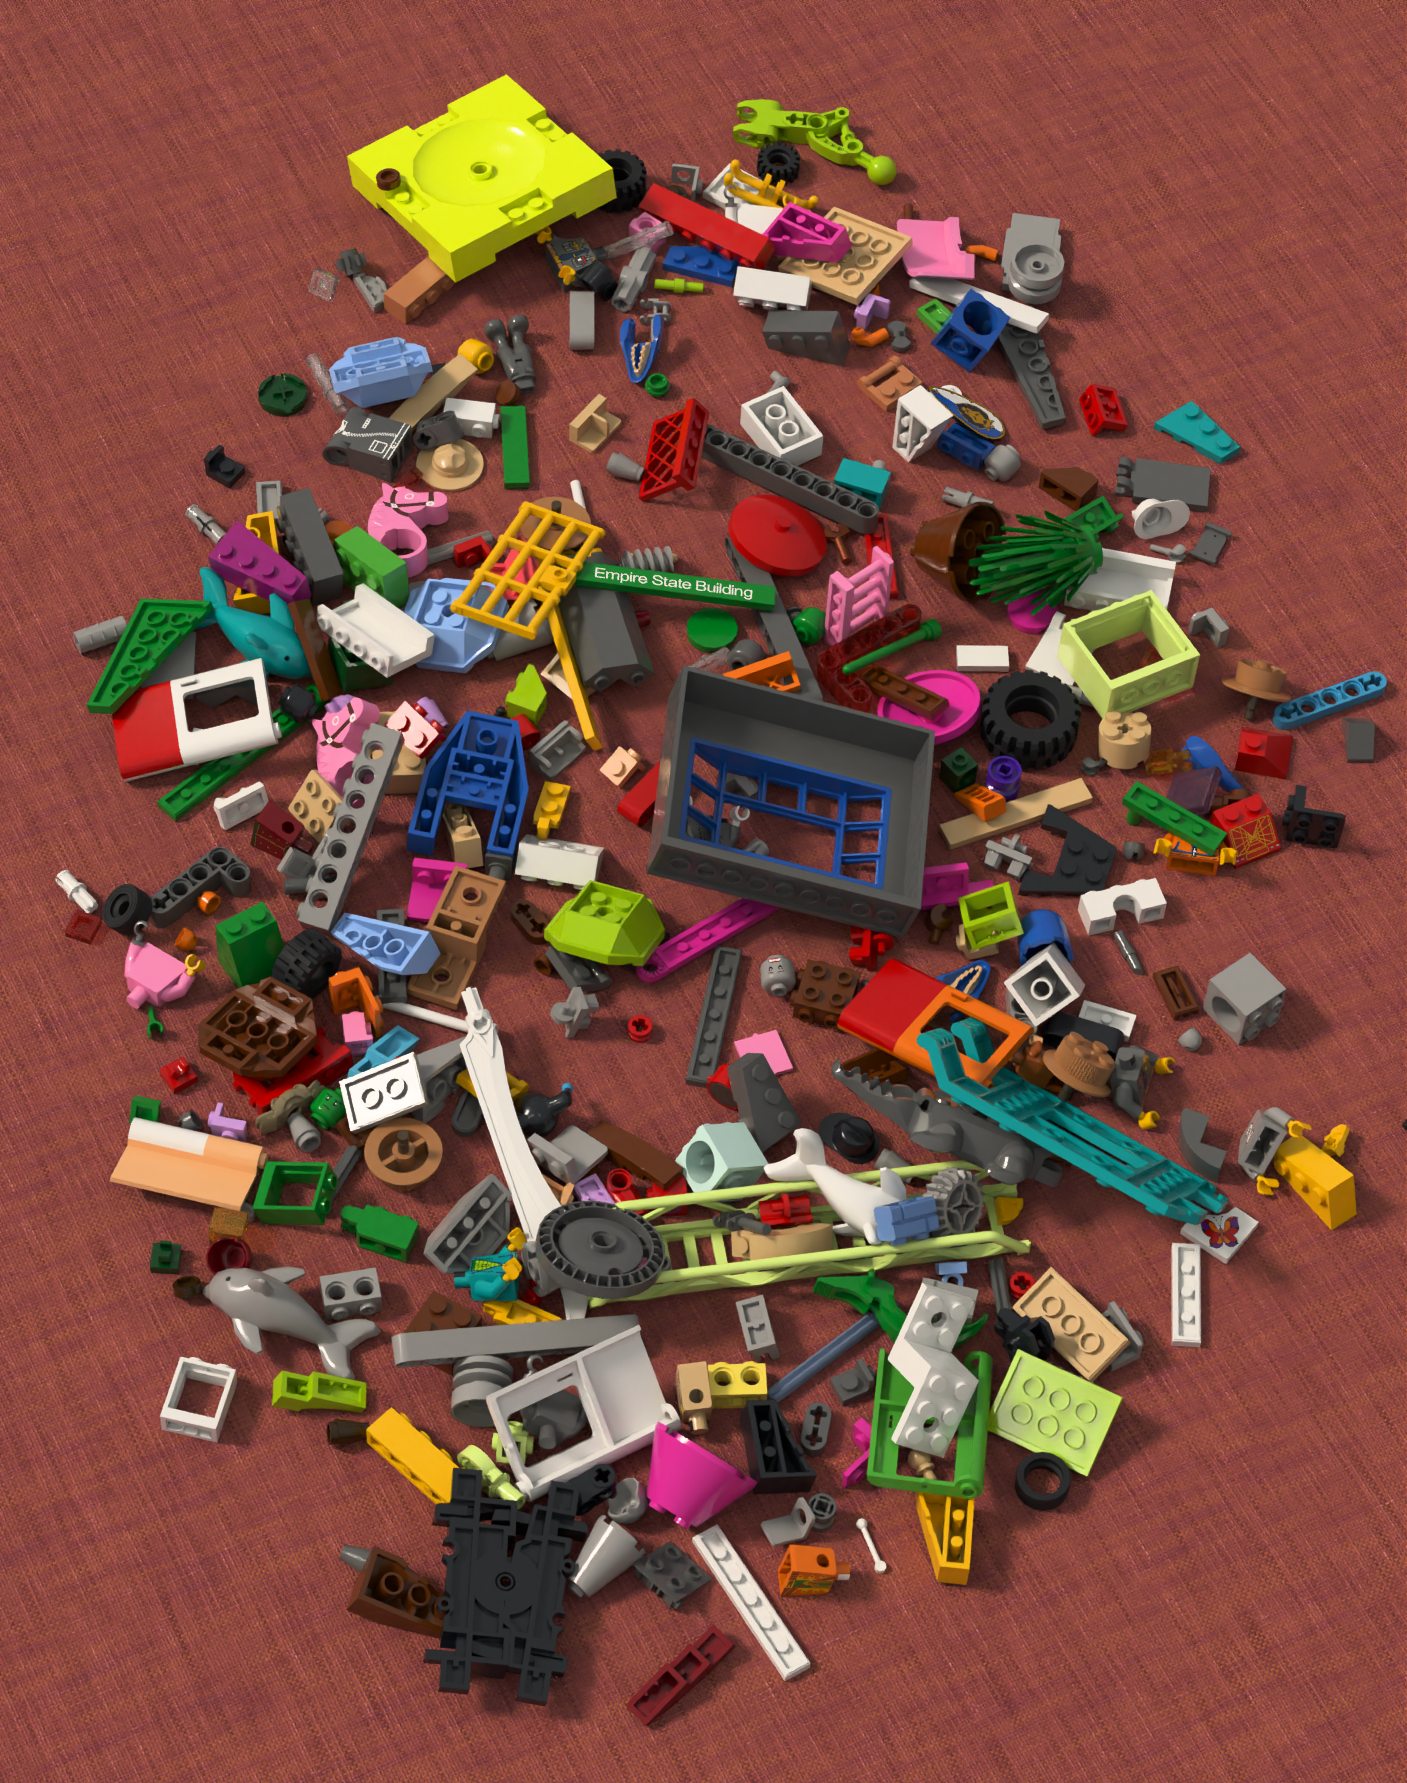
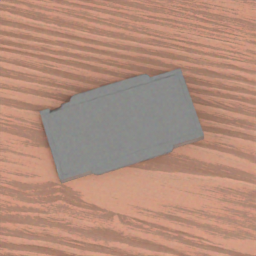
(1024, 230)

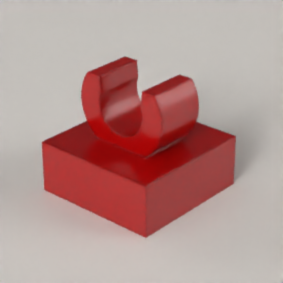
(178, 1075)

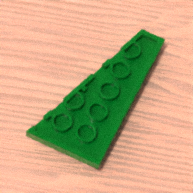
(148, 640)

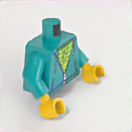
(494, 1275)

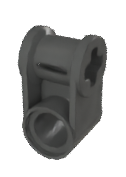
(438, 431)

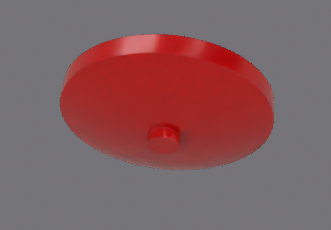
(777, 535)

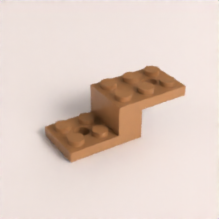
(460, 935)

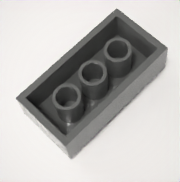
(310, 545)

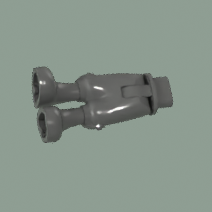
(517, 361)

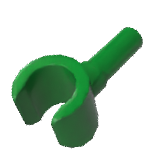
(153, 1023)

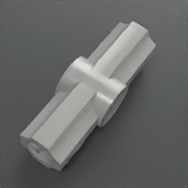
(633, 279)

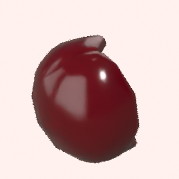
(227, 1254)

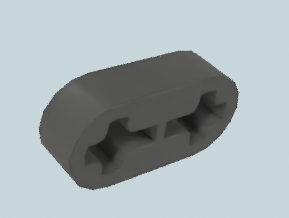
(821, 1429)

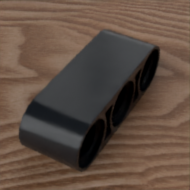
(1062, 1024)

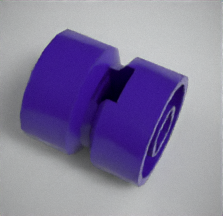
(1004, 777)

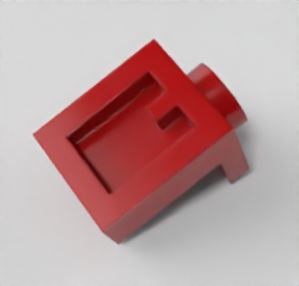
(471, 552)

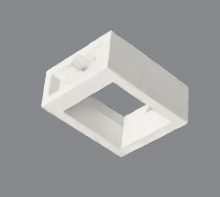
(195, 1424)

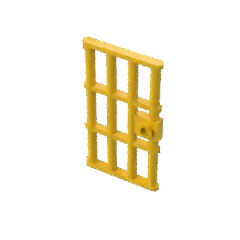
(546, 576)

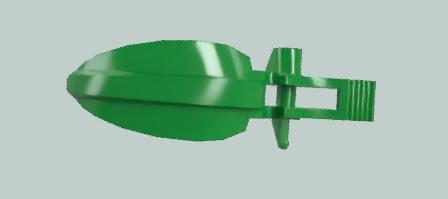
(875, 1294)

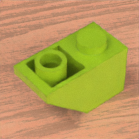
(528, 696)

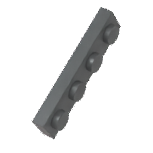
(392, 985)

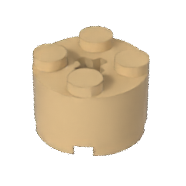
(1124, 739)

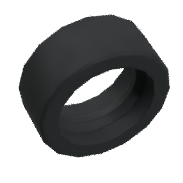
(1037, 1500)

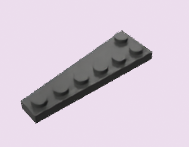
(1031, 369)

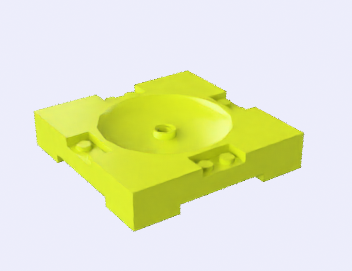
(483, 176)

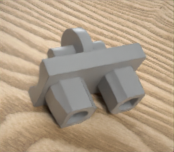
(1018, 861)
(575, 1011)

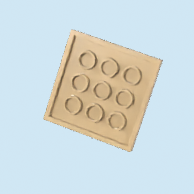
(872, 255)

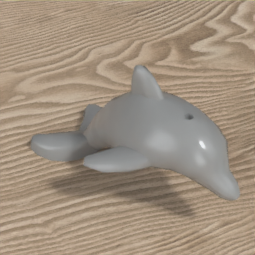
(267, 1303)

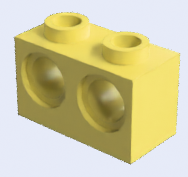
(737, 1391)

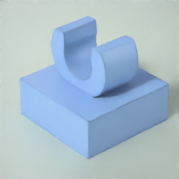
(951, 1269)

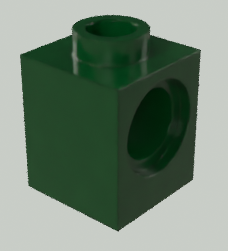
(958, 770)

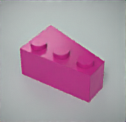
(807, 235)

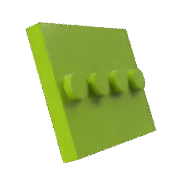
(1053, 1412)

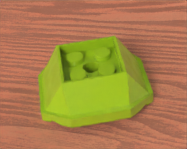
(607, 926)

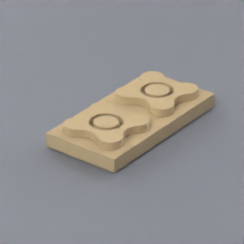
(1079, 1329)

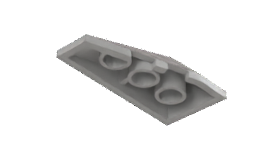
(439, 1073)

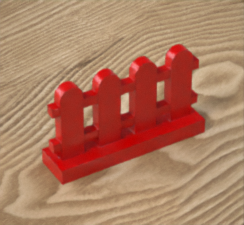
(326, 1067)

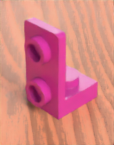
(861, 1437)

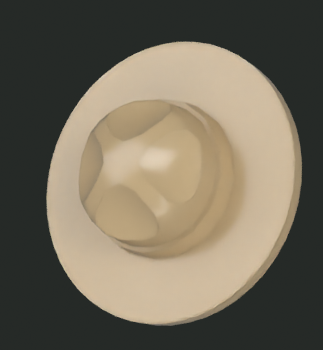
(451, 466)

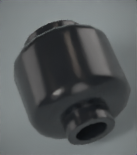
(298, 703)

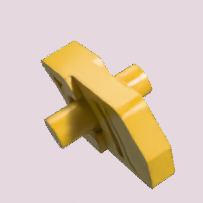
(1335, 1141)

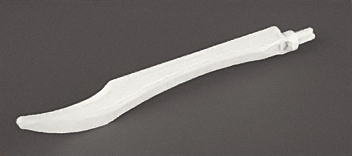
(526, 1183)

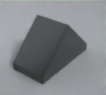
(1358, 739)

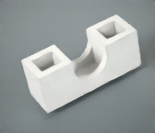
(1140, 898)

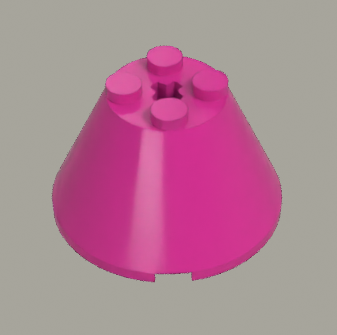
(691, 1479)

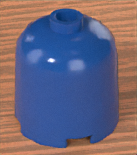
(1040, 930)

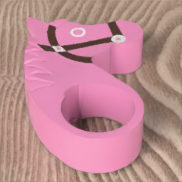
(398, 521)
(341, 740)

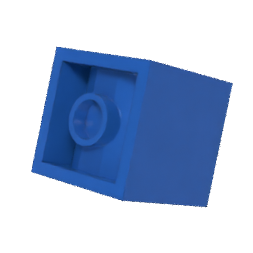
(959, 341)

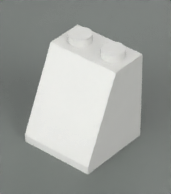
(1045, 984)

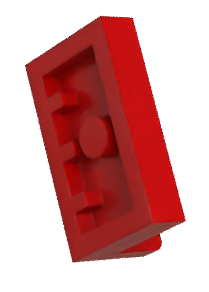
(1102, 409)

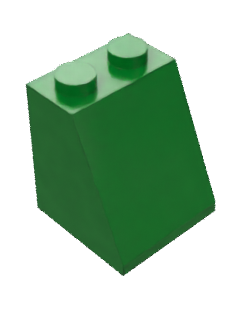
(249, 945)

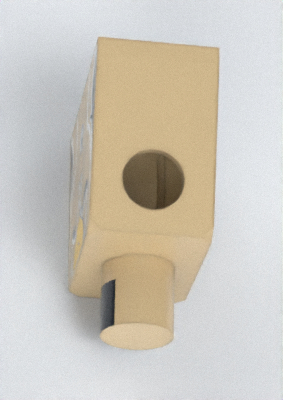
(693, 1395)

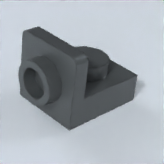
(854, 1383)

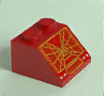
(1248, 829)

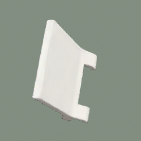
(1045, 654)

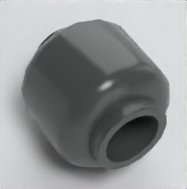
(744, 654)

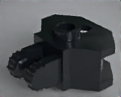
(1024, 1334)

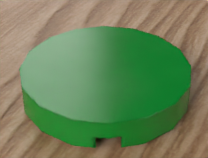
(711, 629)

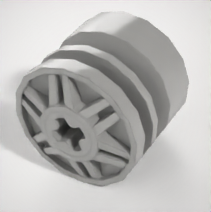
(474, 1380)

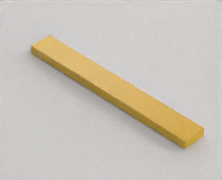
(573, 677)

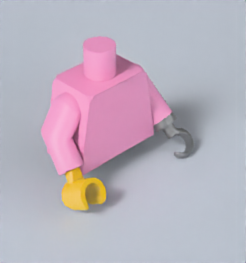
(155, 974)

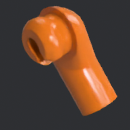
(982, 251)
(869, 340)

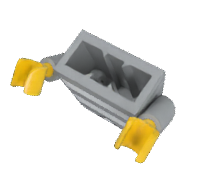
(1262, 1141)

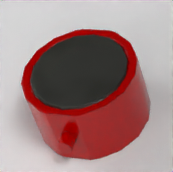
(720, 1088)

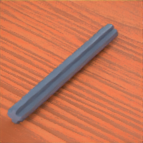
(823, 1357)

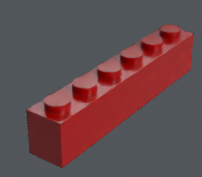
(708, 228)

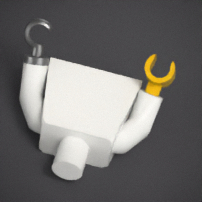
(752, 216)

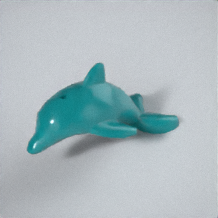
(254, 633)

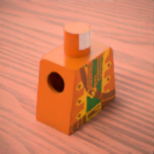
(809, 1571)

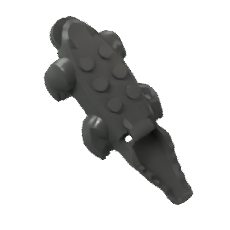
(954, 1129)

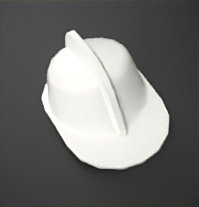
(1159, 518)

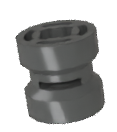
(823, 1518)

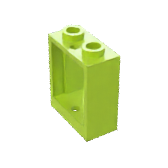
(1005, 922)

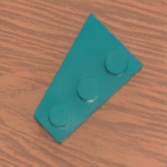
(1200, 431)

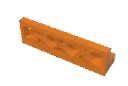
(769, 672)

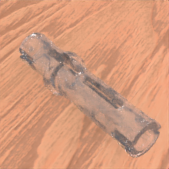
(646, 237)
(324, 380)

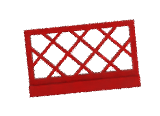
(686, 452)

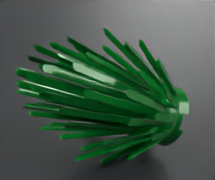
(1049, 556)

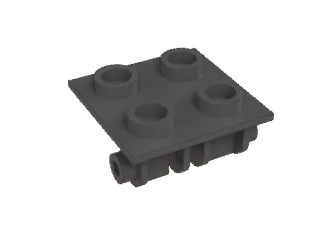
(671, 1573)

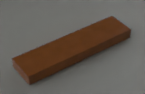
(315, 649)
(904, 692)

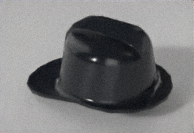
(849, 1137)

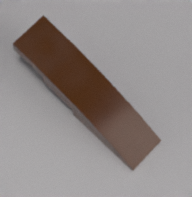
(636, 1155)

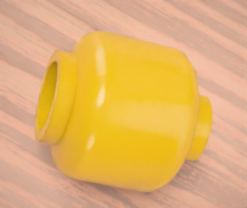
(478, 354)

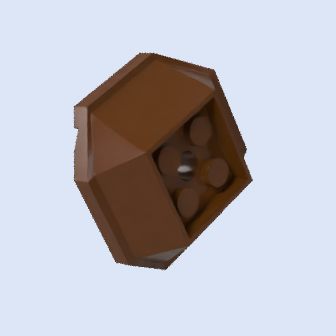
(260, 1030)

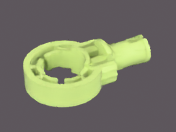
(493, 1480)

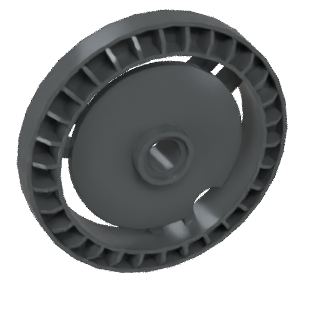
(597, 1246)

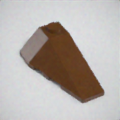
(395, 1595)

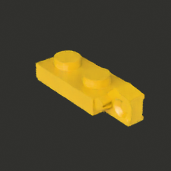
(550, 808)
(516, 1312)

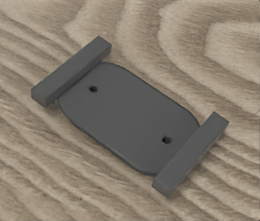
(1210, 543)

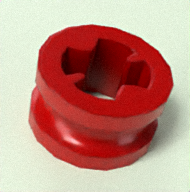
(646, 1033)
(1023, 1277)

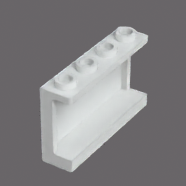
(1122, 578)
(377, 631)

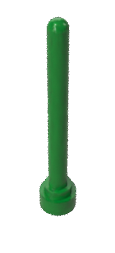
(928, 631)

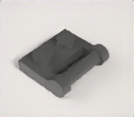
(576, 974)

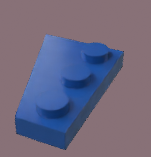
(701, 264)

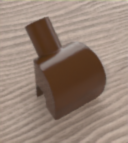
(936, 923)

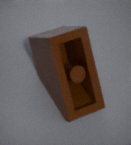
(1069, 486)

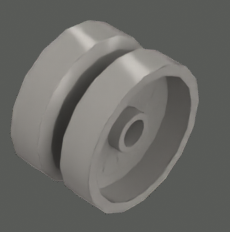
(1036, 272)

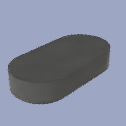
(467, 1115)

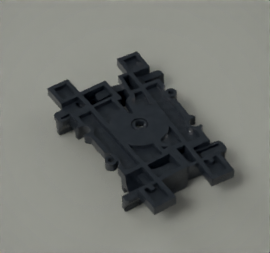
(497, 1625)

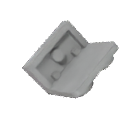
(569, 1154)

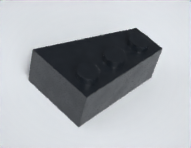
(772, 1451)

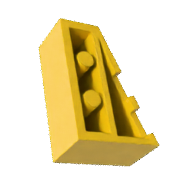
(1318, 1180)
(948, 1534)

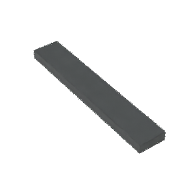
(714, 1015)

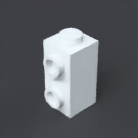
(474, 417)

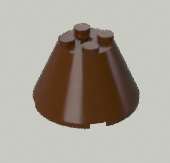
(951, 541)

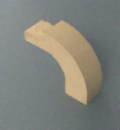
(783, 1242)

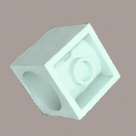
(721, 1158)

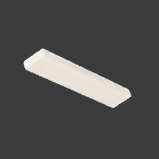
(953, 292)
(751, 1602)

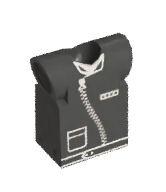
(370, 444)

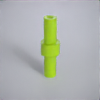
(678, 285)

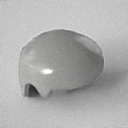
(629, 1502)

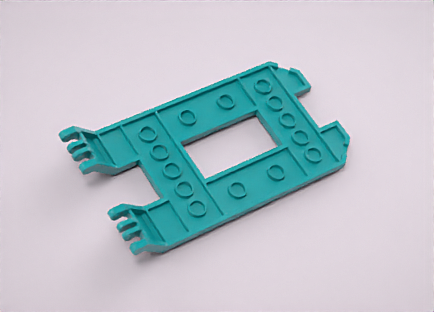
(1024, 1108)

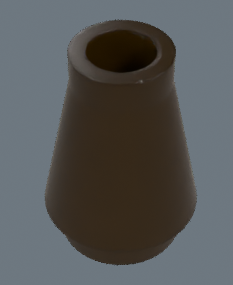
(345, 1432)

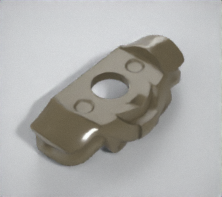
(287, 1101)

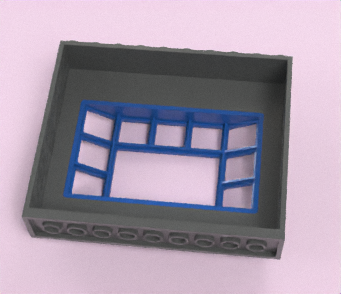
(806, 749)

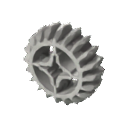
(957, 1201)

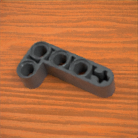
(169, 907)

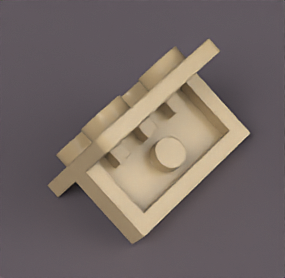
(316, 805)

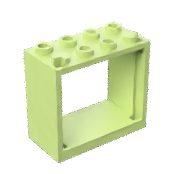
(1139, 687)

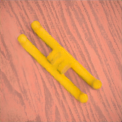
(767, 195)

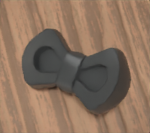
(900, 343)

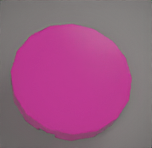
(1020, 614)

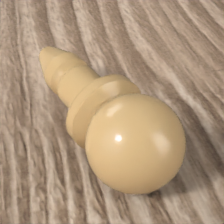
(921, 1462)

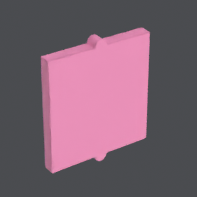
(772, 1048)

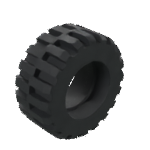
(1035, 694)

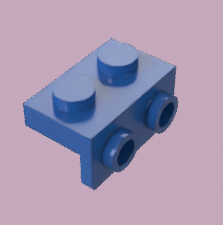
(964, 446)

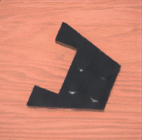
(1082, 862)

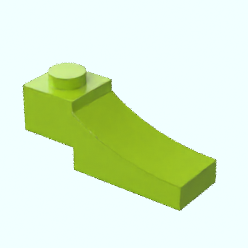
(318, 1392)

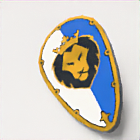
(970, 414)

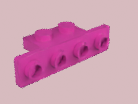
(947, 884)

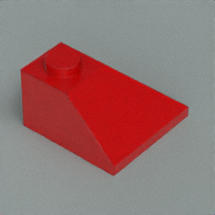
(1263, 753)

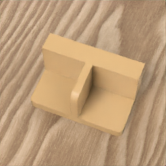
(593, 425)

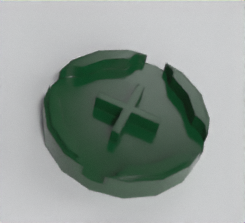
(282, 395)

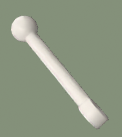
(880, 1566)

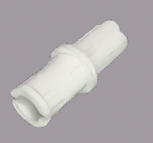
(76, 891)

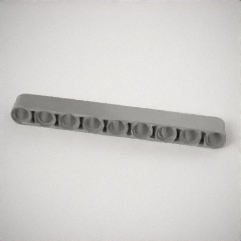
(506, 1341)

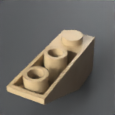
(462, 835)

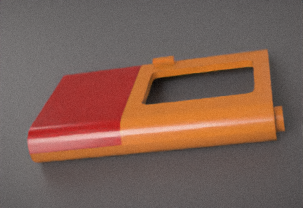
(901, 1004)

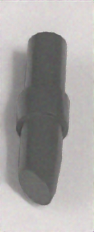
(1128, 952)

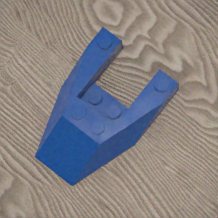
(478, 768)

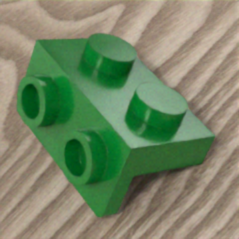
(1097, 515)

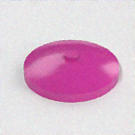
(954, 721)

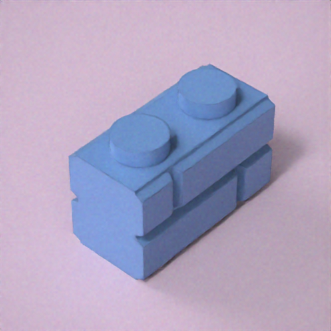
(906, 1219)

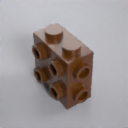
(823, 992)

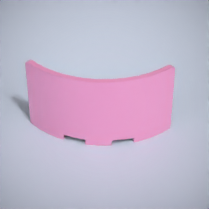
(936, 250)

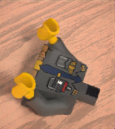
(568, 258)
(1132, 1079)

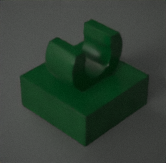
(165, 1257)

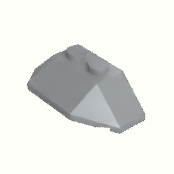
(471, 1228)

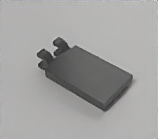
(1163, 482)

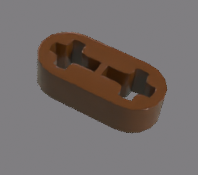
(525, 925)

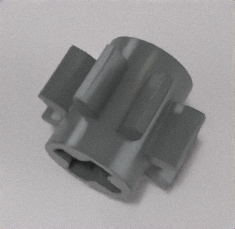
(351, 261)

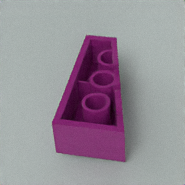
(256, 567)

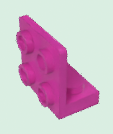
(427, 886)

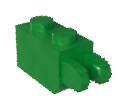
(381, 1231)

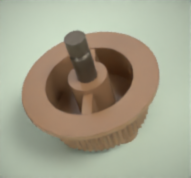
(1081, 1066)
(403, 1153)

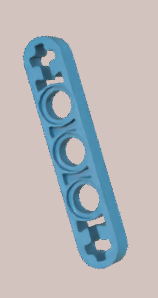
(1323, 709)

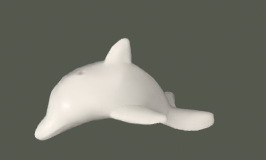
(848, 1197)

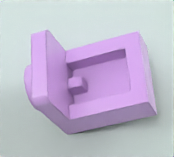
(871, 306)
(226, 1127)

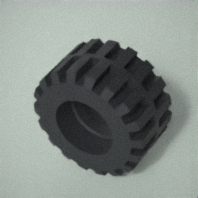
(628, 178)
(308, 963)

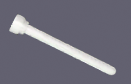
(429, 1015)

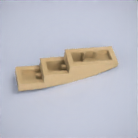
(434, 391)

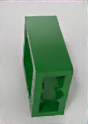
(272, 1184)

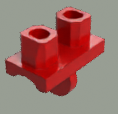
(873, 944)
(786, 1211)

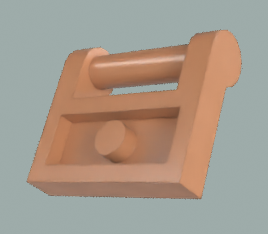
(888, 393)

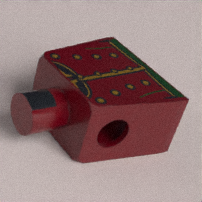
(277, 831)

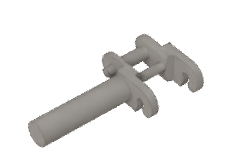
(655, 304)

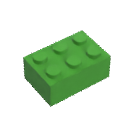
(373, 564)

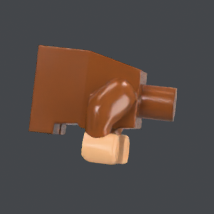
(1031, 1064)

